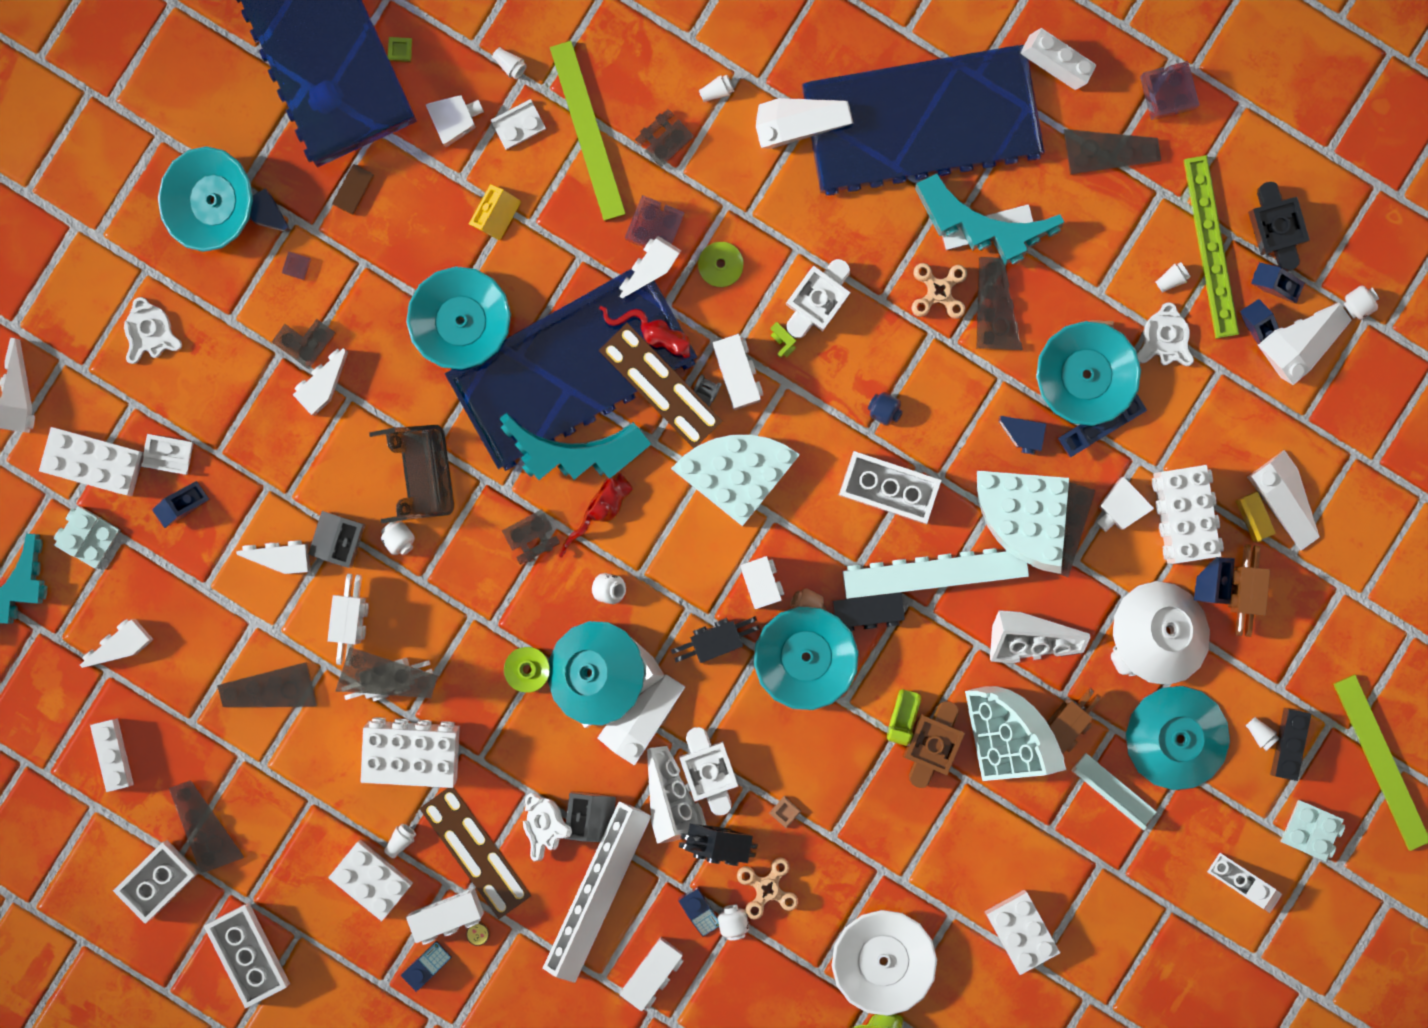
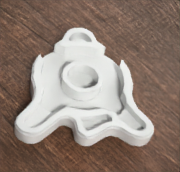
(148, 330)
(1166, 336)
(543, 825)

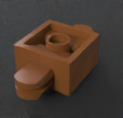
(1249, 590)
(1072, 720)
(933, 744)

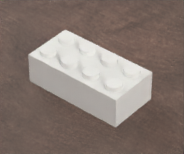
(91, 461)
(890, 487)
(247, 955)

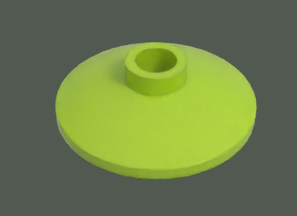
(720, 276)
(514, 669)

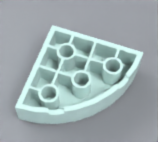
(736, 471)
(1026, 515)
(1011, 736)

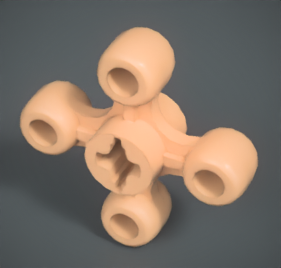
(931, 298)
(777, 893)

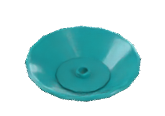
(187, 196)
(454, 295)
(1112, 368)
(615, 673)
(799, 681)
(1154, 734)

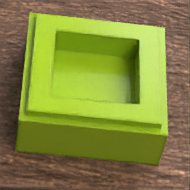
(400, 49)

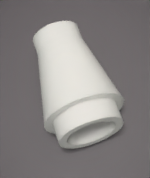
(510, 63)
(717, 88)
(1173, 277)
(1262, 733)
(401, 838)

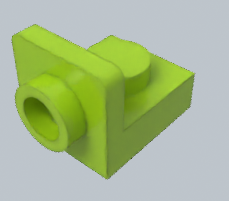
(781, 335)

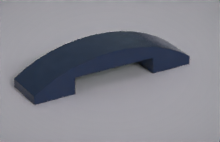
(1085, 435)

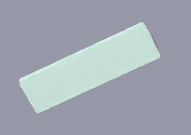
(1114, 791)

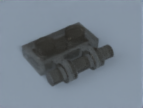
(669, 142)
(527, 530)

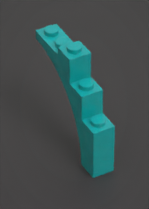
(1009, 238)
(574, 458)
(22, 582)

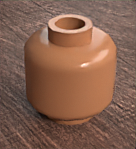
(807, 598)

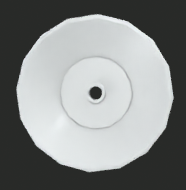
(1143, 637)
(890, 986)

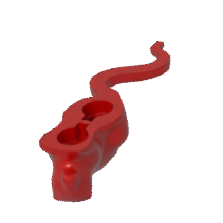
(655, 333)
(602, 507)

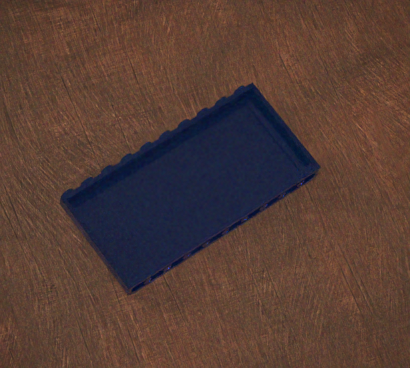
(329, 73)
(928, 120)
(554, 372)

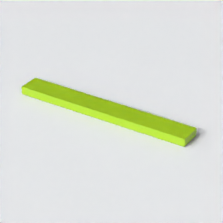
(587, 131)
(1211, 247)
(1381, 762)

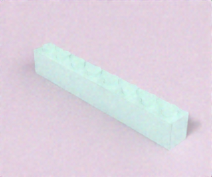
(933, 573)

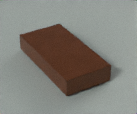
(353, 189)

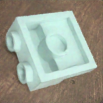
(86, 536)
(1313, 831)

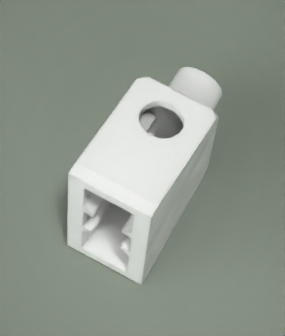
(453, 117)
(1122, 506)

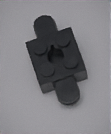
(1278, 226)
(716, 640)
(718, 844)

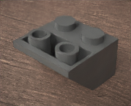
(336, 539)
(589, 815)

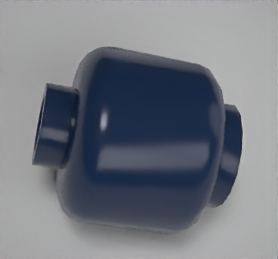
(885, 408)

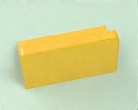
(495, 212)
(1255, 517)

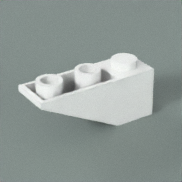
(655, 263)
(320, 388)
(284, 559)
(125, 643)
(1244, 883)

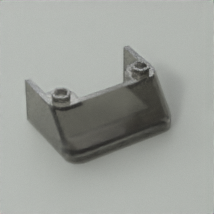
(424, 470)

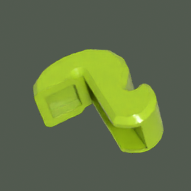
(903, 717)

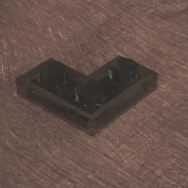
(305, 348)

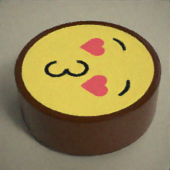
(478, 934)

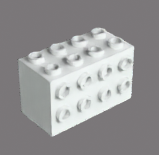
(1187, 514)
(410, 753)

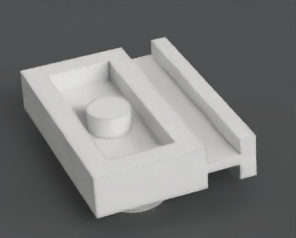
(518, 124)
(167, 454)

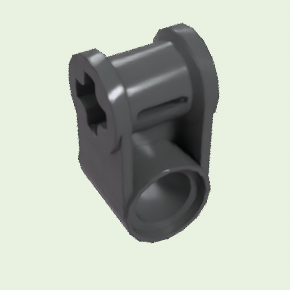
(705, 394)

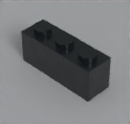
(870, 610)
(1291, 744)

